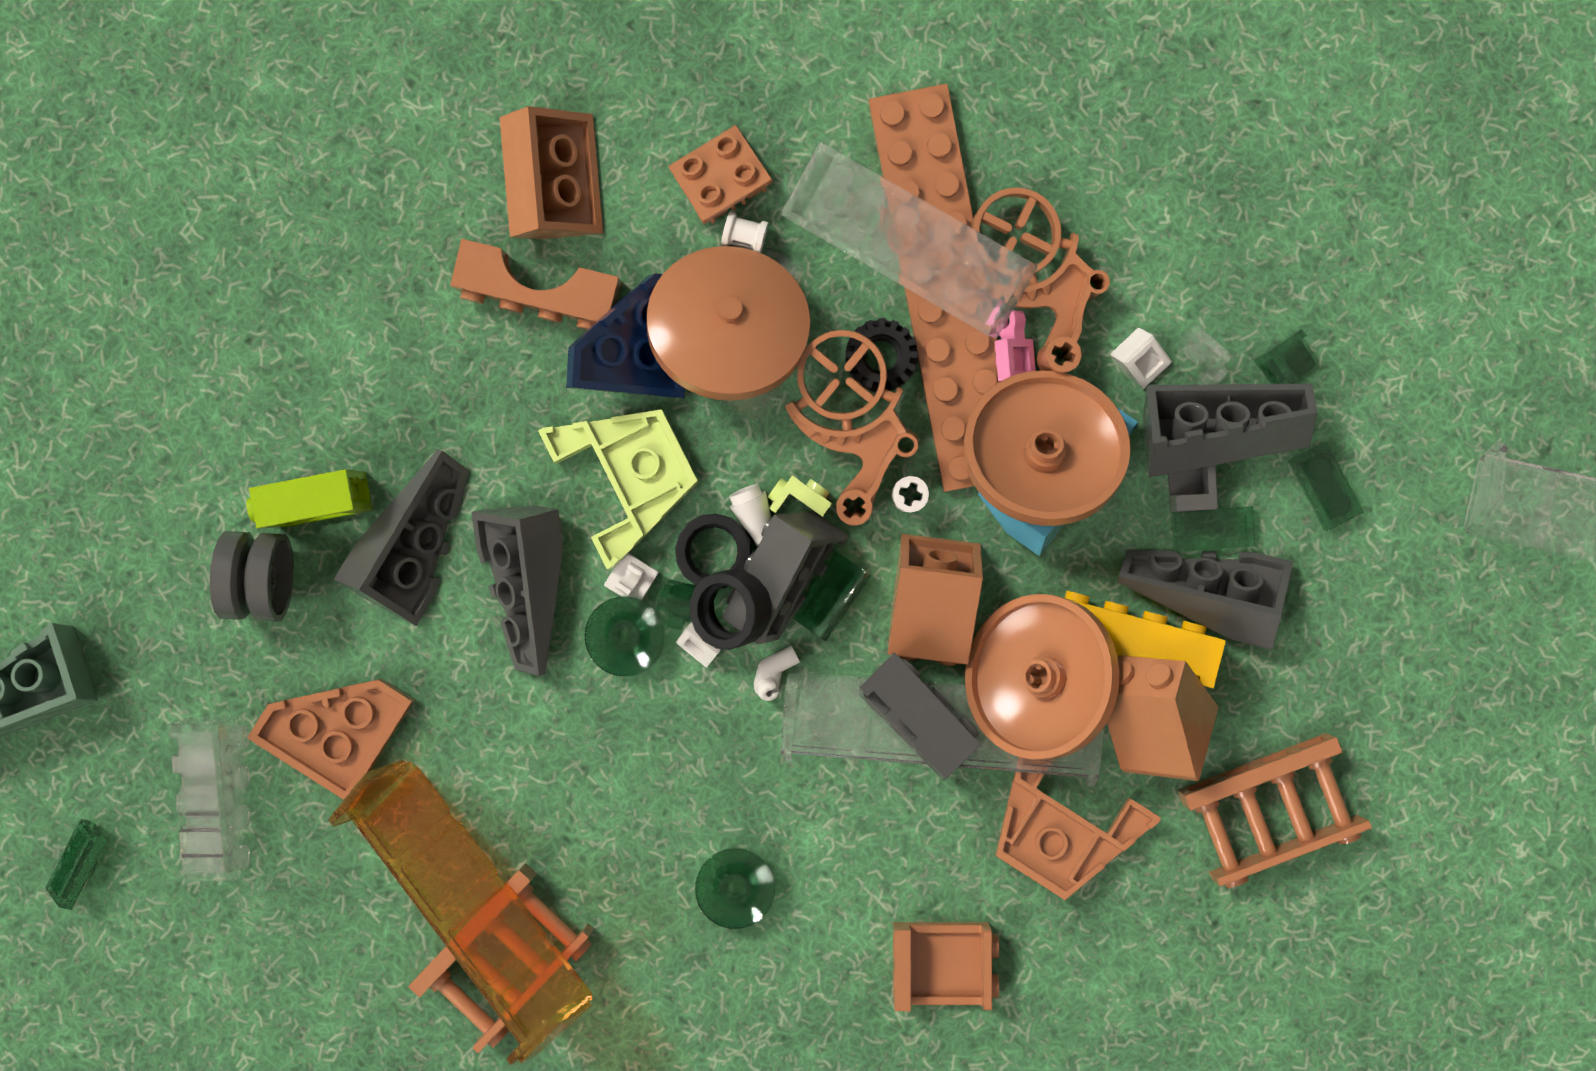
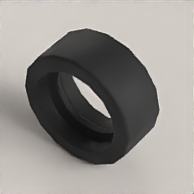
(703, 522)
(703, 609)

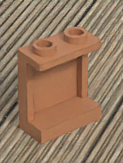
(944, 964)

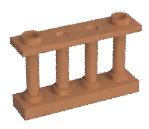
(1242, 784)
(438, 977)

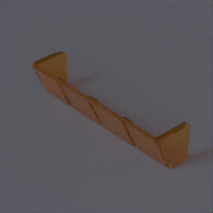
(467, 904)

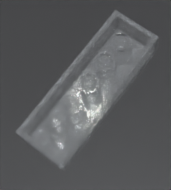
(909, 240)

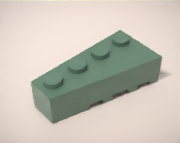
(43, 679)

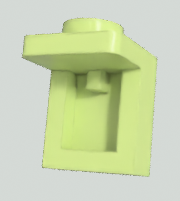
(810, 494)

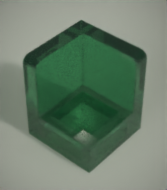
(1286, 360)

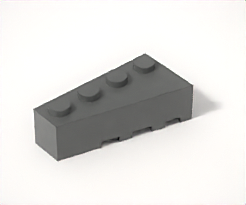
(1224, 423)

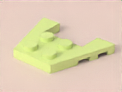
(642, 465)

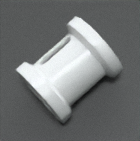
(744, 233)
(921, 488)

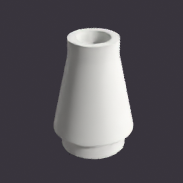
(751, 509)

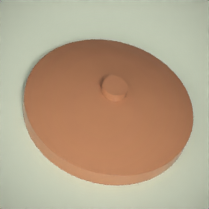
(728, 323)
(1046, 448)
(1042, 677)

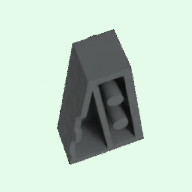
(785, 564)
(919, 716)

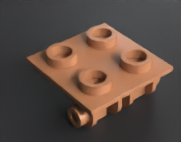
(720, 175)

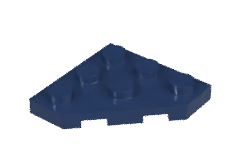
(617, 352)

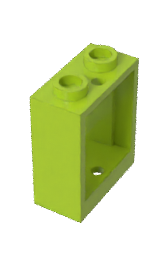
(309, 499)

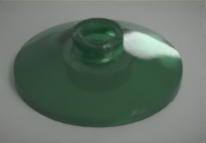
(610, 651)
(731, 908)

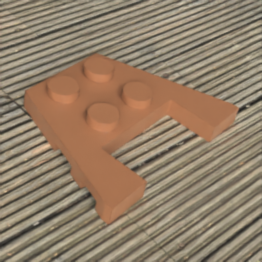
(1059, 845)

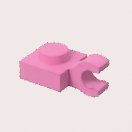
(1014, 352)

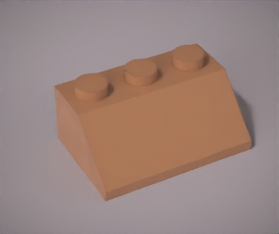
(550, 173)

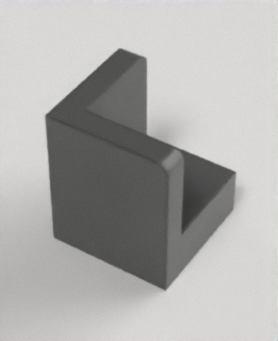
(1193, 490)

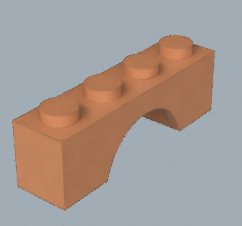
(485, 273)

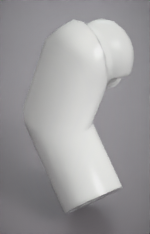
(770, 671)

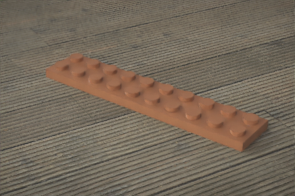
(955, 360)

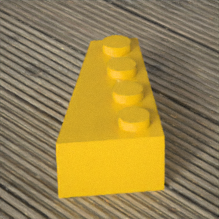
(1154, 639)

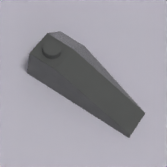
(401, 549)
(526, 562)
(1226, 595)

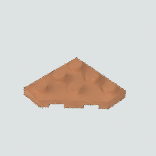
(333, 732)

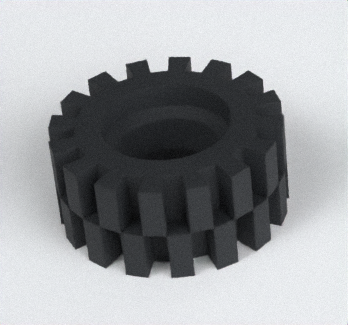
(904, 345)

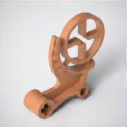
(1063, 291)
(873, 442)

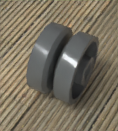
(251, 576)

